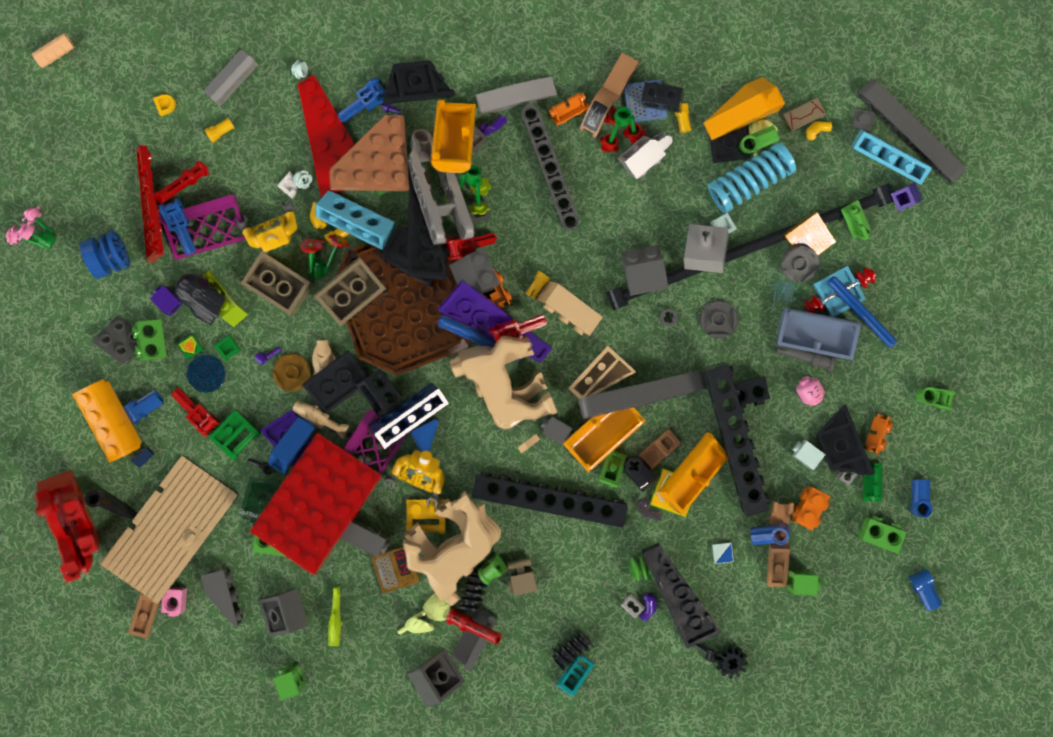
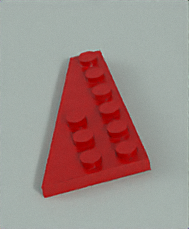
(325, 131)
(150, 210)

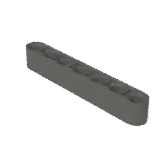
(913, 132)
(550, 158)
(642, 394)

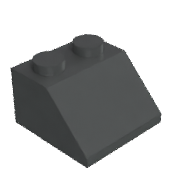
(644, 270)
(476, 271)
(283, 613)
(436, 678)

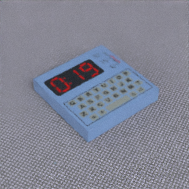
(633, 96)

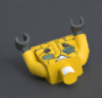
(272, 232)
(421, 471)

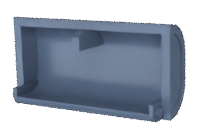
(818, 333)

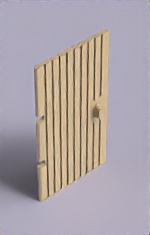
(169, 529)

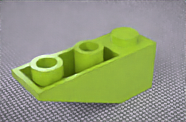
(231, 310)

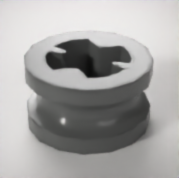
(674, 319)

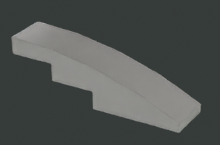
(516, 94)

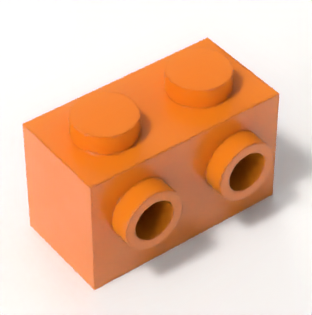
(810, 508)

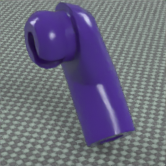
(494, 126)
(651, 607)

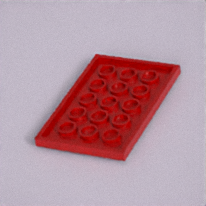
(315, 504)

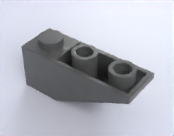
(220, 591)

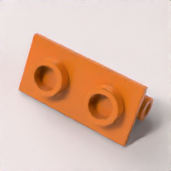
(561, 113)
(500, 296)
(877, 441)

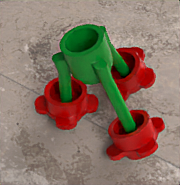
(619, 118)

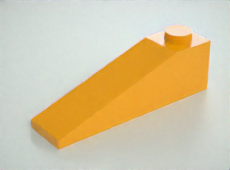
(748, 105)

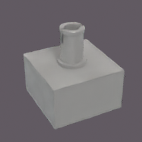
(706, 248)

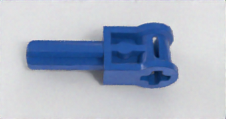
(368, 98)
(177, 220)

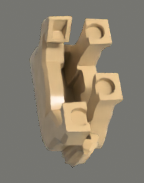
(492, 381)
(457, 554)

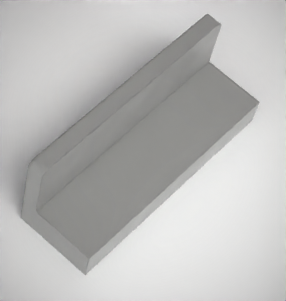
(230, 77)

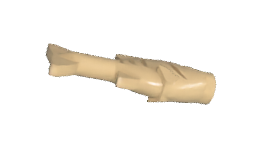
(322, 355)
(318, 418)

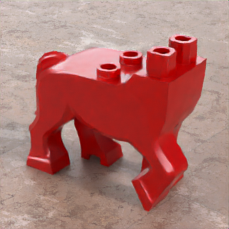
(69, 521)

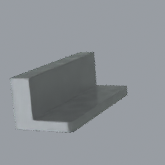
(471, 644)

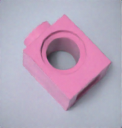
(178, 593)

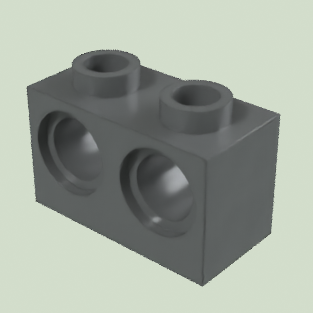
(555, 429)

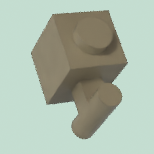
(522, 581)

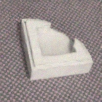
(288, 185)

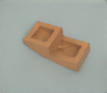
(659, 449)

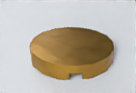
(291, 372)

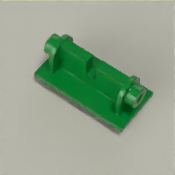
(873, 484)

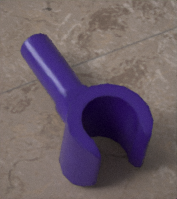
(262, 359)

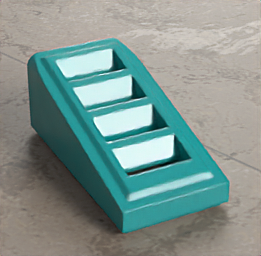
(565, 677)

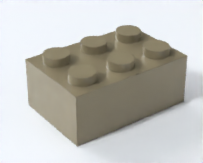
(277, 284)
(349, 291)

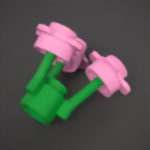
(24, 231)

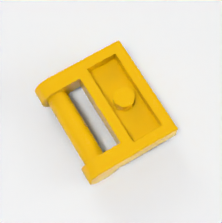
(419, 510)

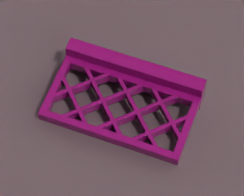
(204, 210)
(361, 433)

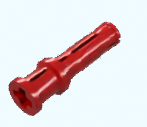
(188, 177)
(467, 624)

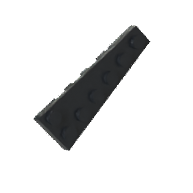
(423, 256)
(684, 606)

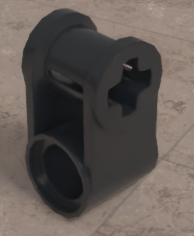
(641, 475)

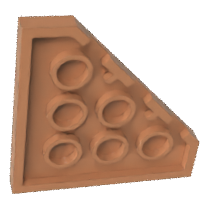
(376, 160)

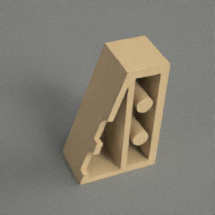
(569, 308)
(600, 374)

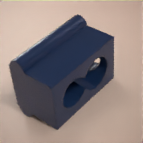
(142, 457)

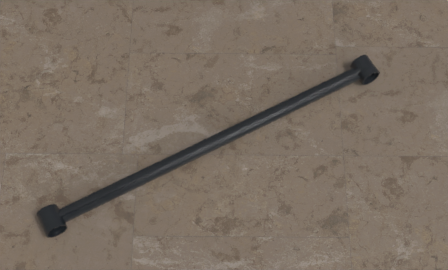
(881, 196)

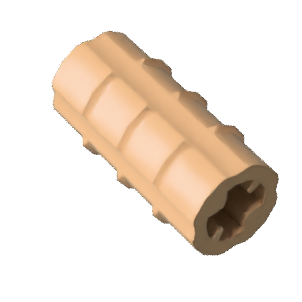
(53, 50)

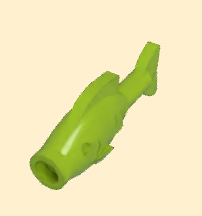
(335, 622)

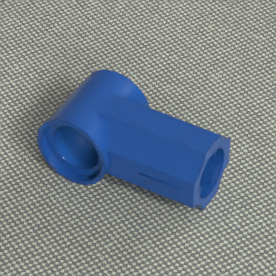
(140, 408)
(921, 495)
(768, 534)
(924, 585)

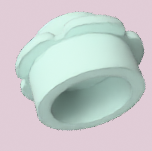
(297, 69)
(298, 179)

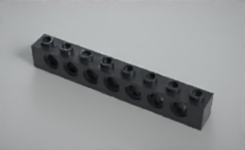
(749, 504)
(615, 518)

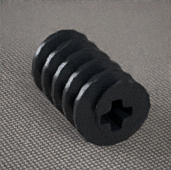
(472, 593)
(572, 648)

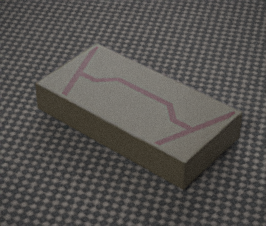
(804, 114)

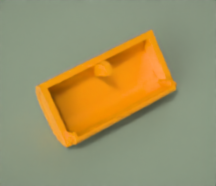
(453, 136)
(107, 420)
(602, 436)
(693, 474)

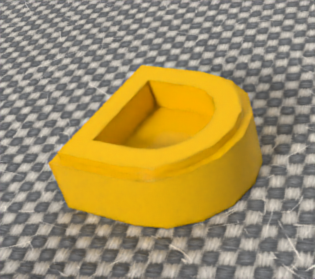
(165, 104)

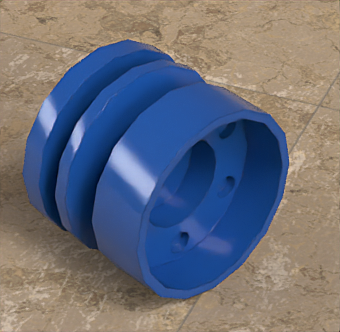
(105, 254)

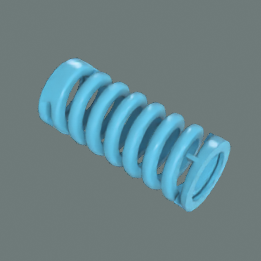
(783, 161)

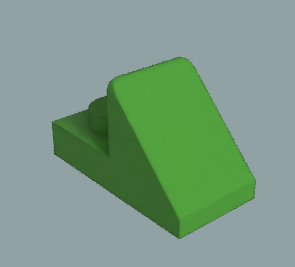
(612, 468)

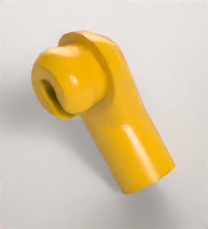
(816, 127)
(316, 222)

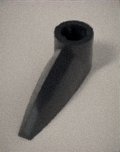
(110, 503)

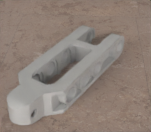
(421, 151)

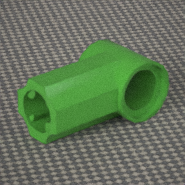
(760, 139)

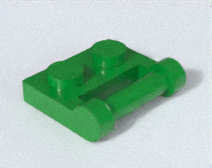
(230, 430)

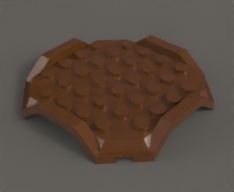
(401, 323)

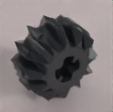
(732, 669)

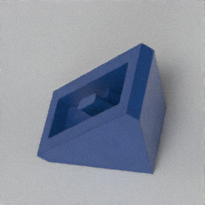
(425, 434)

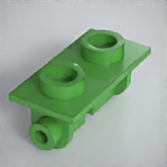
(856, 220)

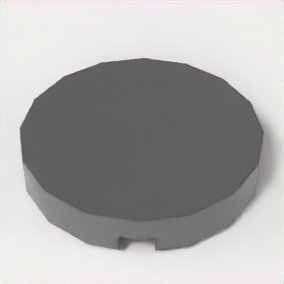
(799, 263)
(714, 315)

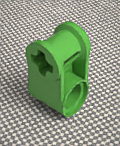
(938, 397)
(492, 569)

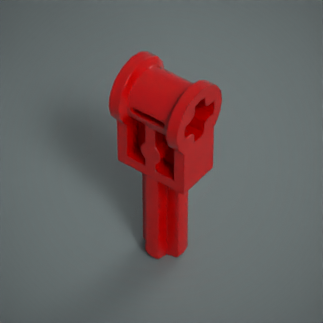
(460, 248)
(514, 329)
(198, 414)

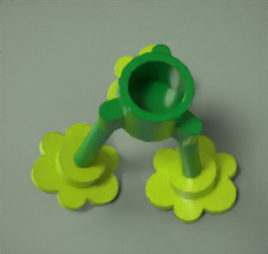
(479, 187)

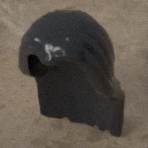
(199, 296)

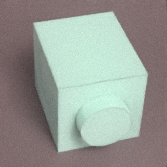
(807, 454)

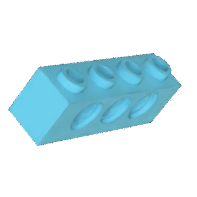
(891, 156)
(355, 219)

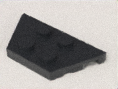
(415, 83)
(843, 445)

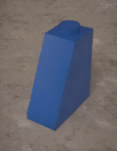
(291, 445)

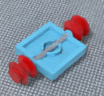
(830, 299)

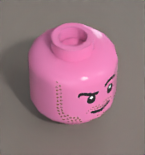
(810, 390)

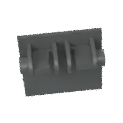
(117, 340)

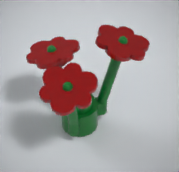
(311, 245)

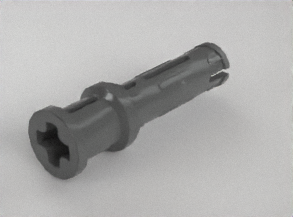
(814, 359)

